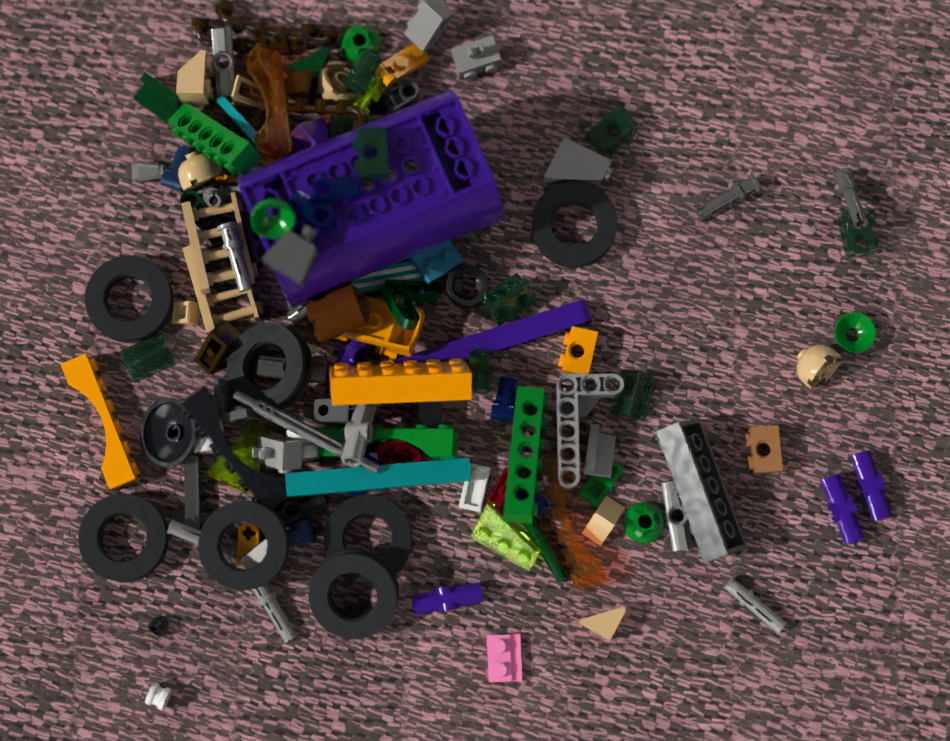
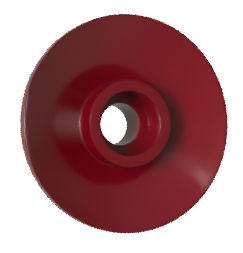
(398, 452)

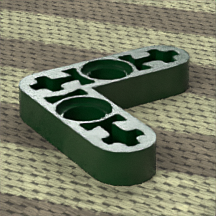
(405, 293)

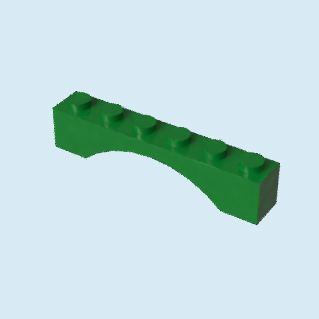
(436, 443)

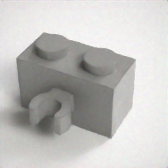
(428, 23)
(476, 58)
(278, 453)

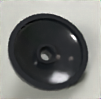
(160, 436)

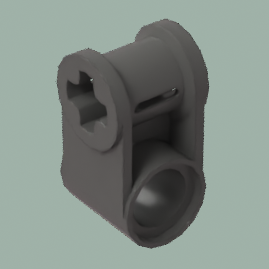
(397, 97)

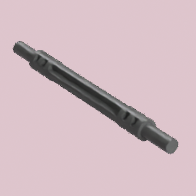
(299, 427)

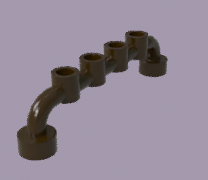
(225, 8)
(243, 44)
(321, 107)

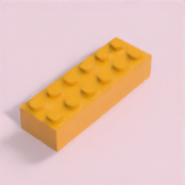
(400, 382)

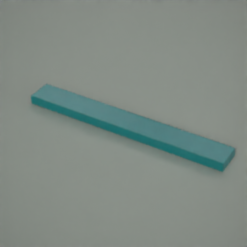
(387, 477)

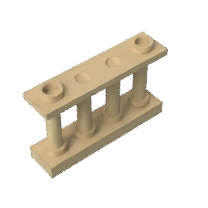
(198, 236)
(207, 300)

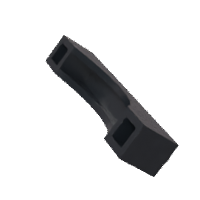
(205, 412)

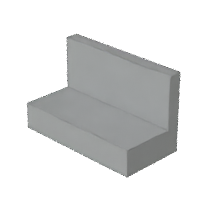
(599, 453)

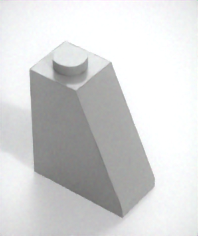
(577, 163)

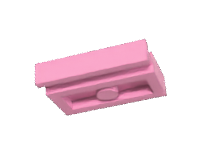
(504, 658)

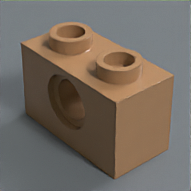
(770, 438)

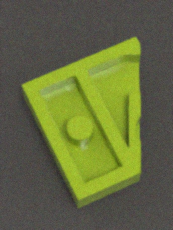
(371, 95)

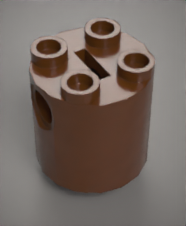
(338, 312)

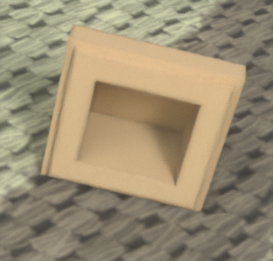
(185, 313)

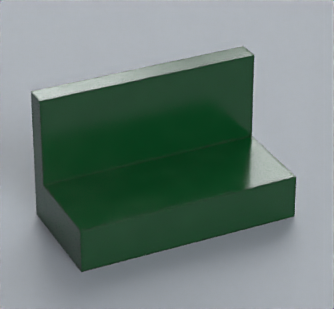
(157, 98)

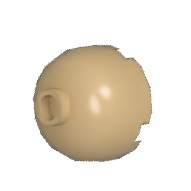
(332, 81)
(197, 170)
(816, 364)

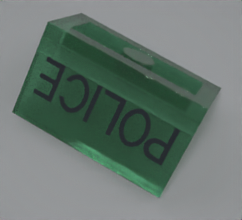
(147, 357)
(635, 396)

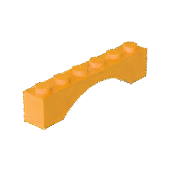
(117, 464)

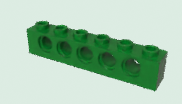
(214, 140)
(523, 510)

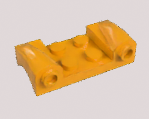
(385, 331)

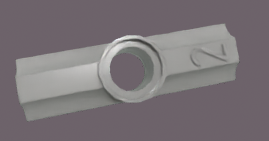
(223, 47)
(358, 433)
(678, 531)

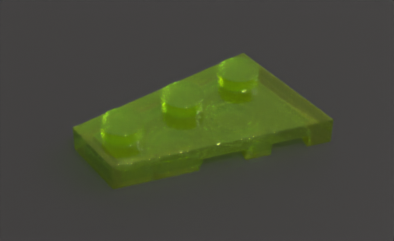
(243, 450)
(504, 538)

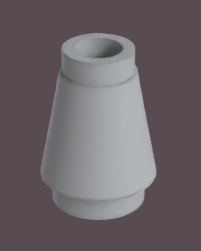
(146, 171)

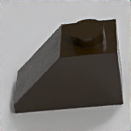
(301, 85)
(217, 346)

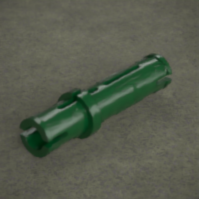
(549, 555)

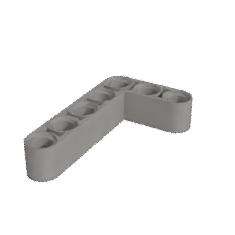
(572, 420)

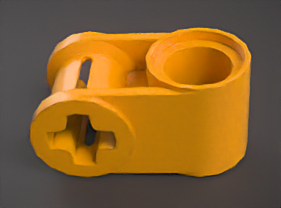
(245, 545)

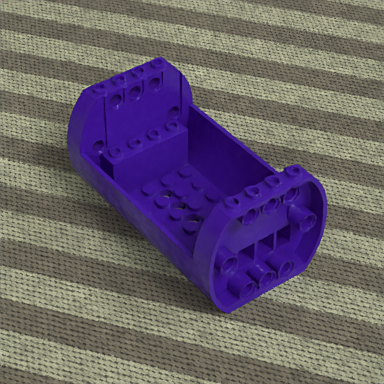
(396, 218)

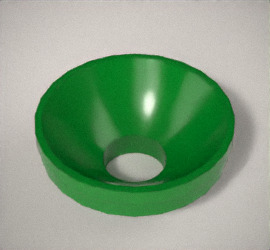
(353, 52)
(272, 225)
(862, 324)
(631, 525)

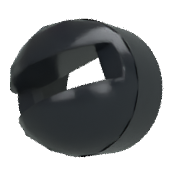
(158, 626)

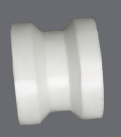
(158, 696)

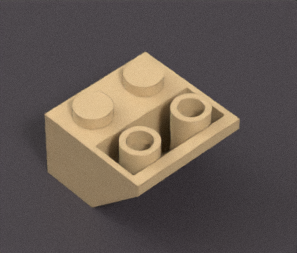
(195, 81)

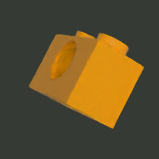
(586, 341)

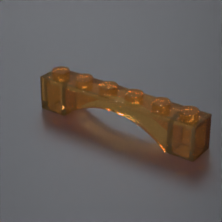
(266, 70)
(586, 567)

